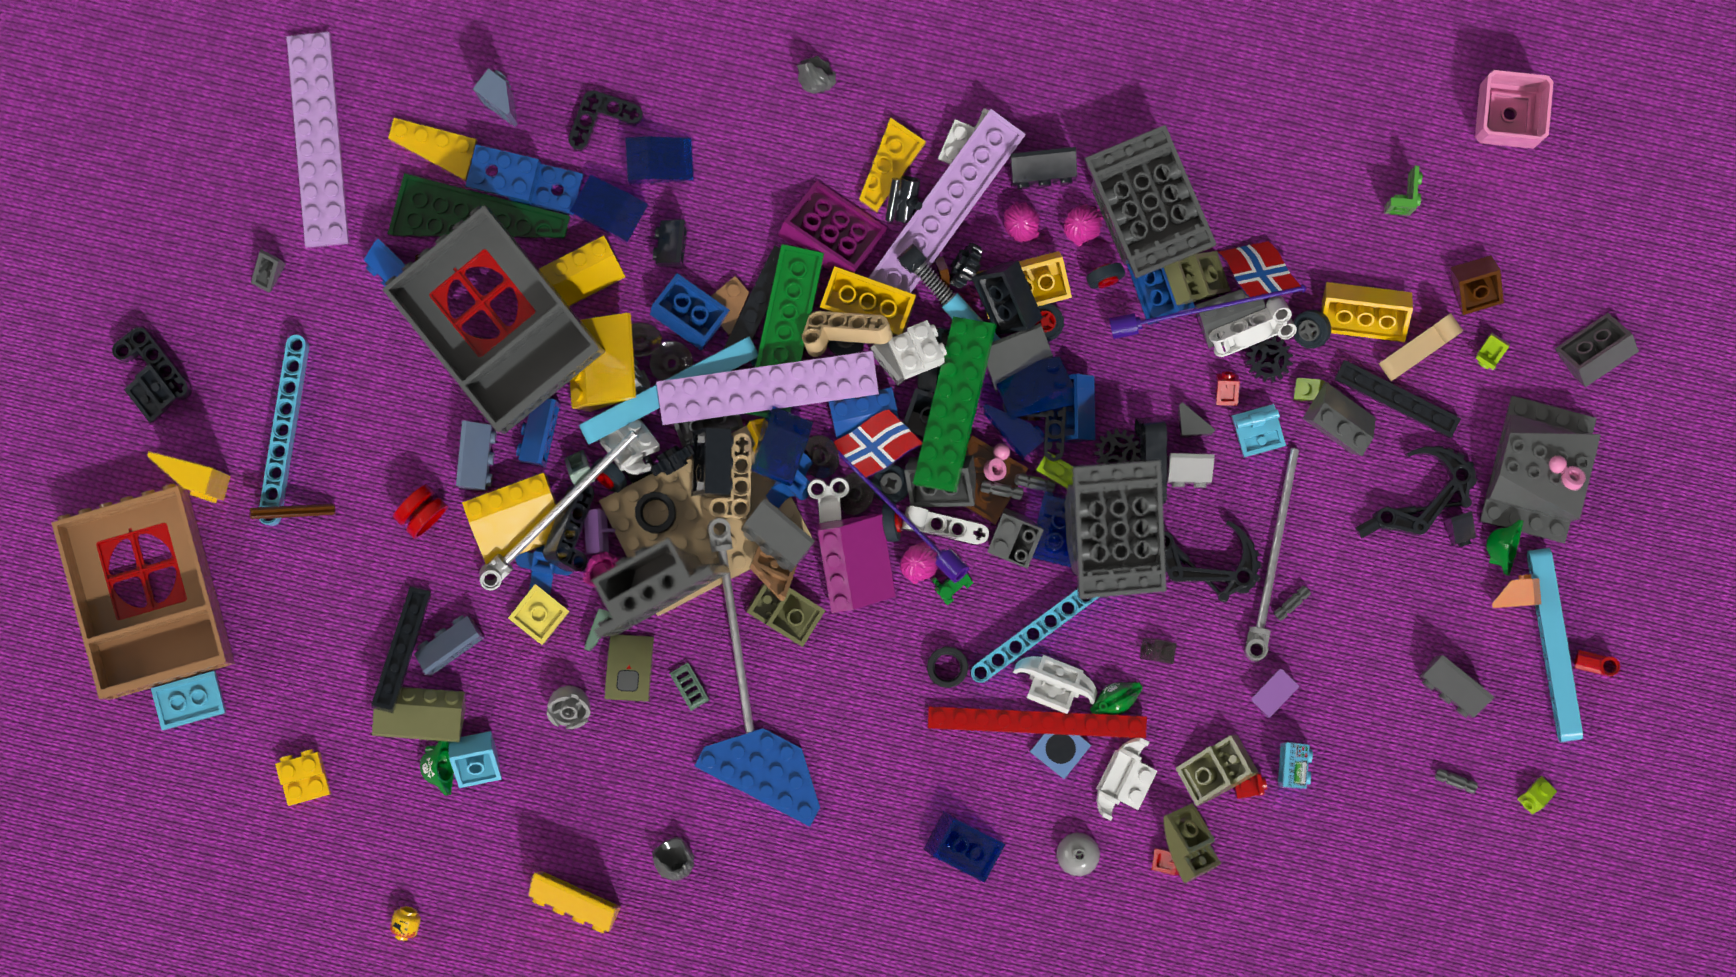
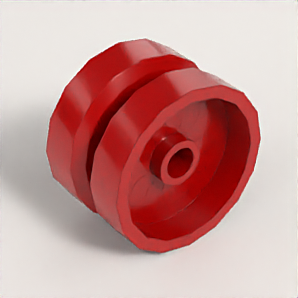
(420, 511)

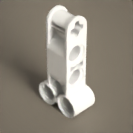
(1255, 328)
(829, 500)
(922, 520)

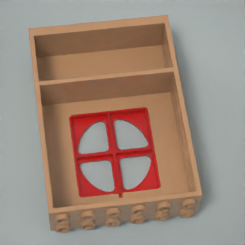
(151, 644)

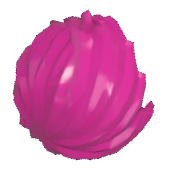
(1021, 222)
(1083, 224)
(919, 563)
(599, 565)

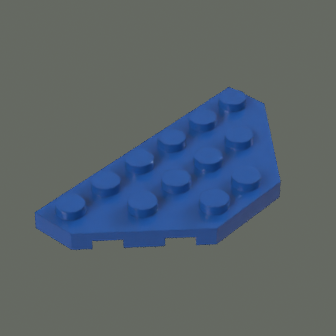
(766, 770)

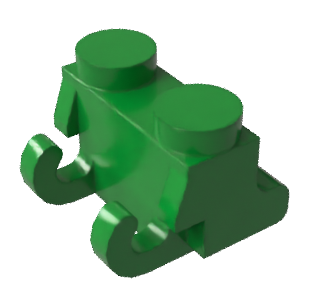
(948, 588)

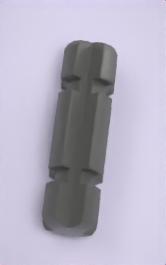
(1034, 482)
(1001, 489)
(1292, 603)
(1456, 781)

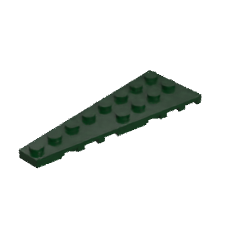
(433, 209)

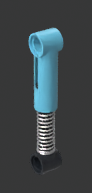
(954, 304)

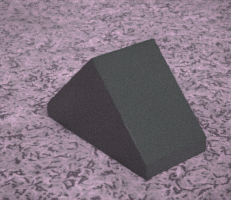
(267, 271)
(1191, 424)

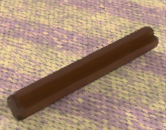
(292, 511)

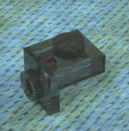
(1158, 650)

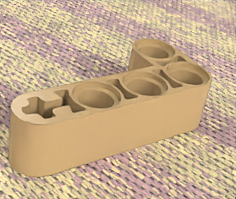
(845, 327)
(1421, 347)
(737, 476)

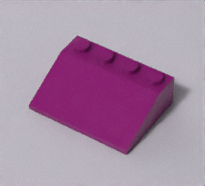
(834, 227)
(856, 562)

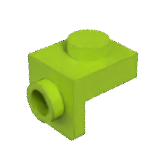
(1491, 352)
(1307, 389)
(1537, 795)

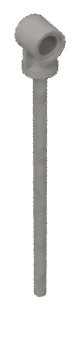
(721, 544)
(501, 566)
(1258, 634)

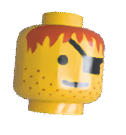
(405, 923)

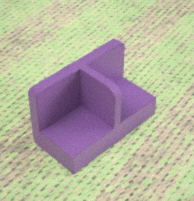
(596, 532)
(1274, 693)

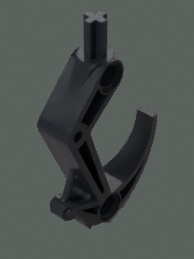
(1402, 517)
(1248, 563)

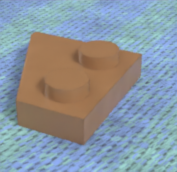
(733, 297)
(771, 574)

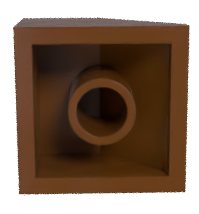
(1477, 284)

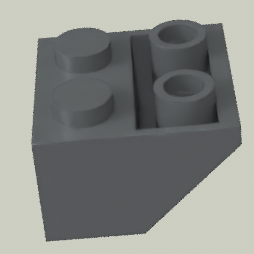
(1015, 538)

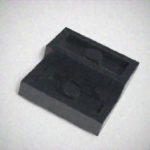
(150, 393)

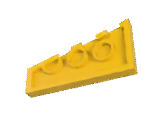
(437, 146)
(892, 160)

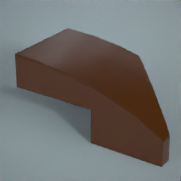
(943, 272)

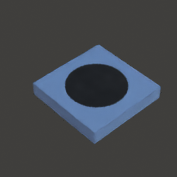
(1060, 752)

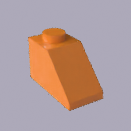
(1520, 593)

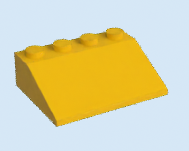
(611, 375)
(200, 480)
(509, 514)
(574, 901)

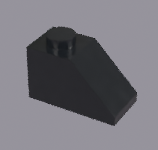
(1461, 529)

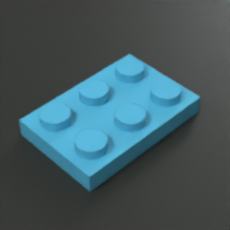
(188, 700)

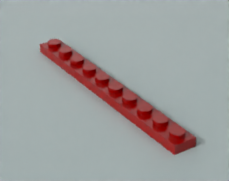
(1037, 722)

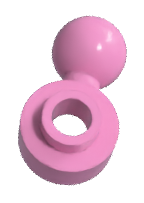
(1000, 452)
(1571, 476)

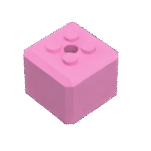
(1524, 94)

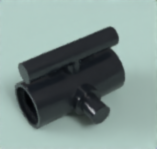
(903, 199)

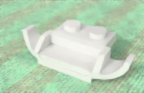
(957, 139)
(632, 457)
(1055, 682)
(1124, 779)

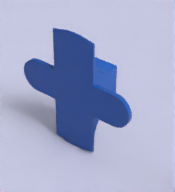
(799, 487)
(541, 569)

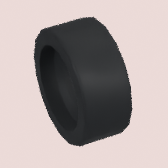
(671, 513)
(950, 651)

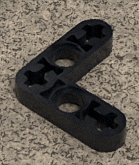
(600, 108)
(1059, 446)

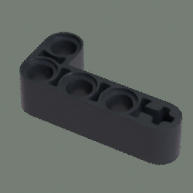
(163, 360)
(1153, 444)
(566, 533)

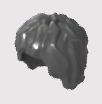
(815, 75)
(673, 859)

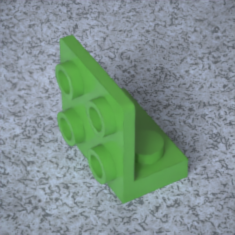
(1406, 204)

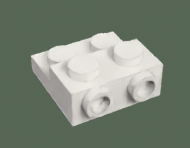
(917, 349)

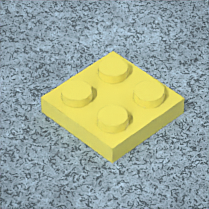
(538, 614)

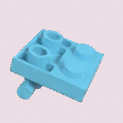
(1258, 430)

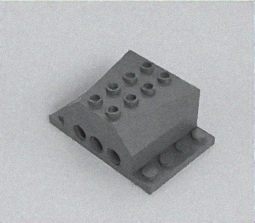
(1148, 202)
(1521, 476)
(1116, 528)
(650, 583)

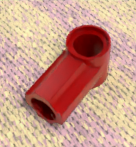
(1594, 663)

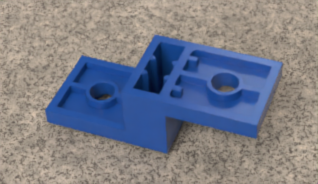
(523, 180)

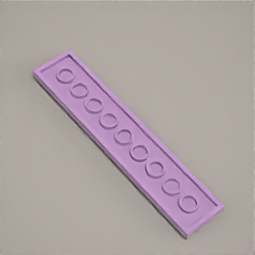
(317, 140)
(951, 198)
(767, 387)

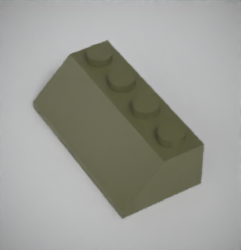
(423, 715)

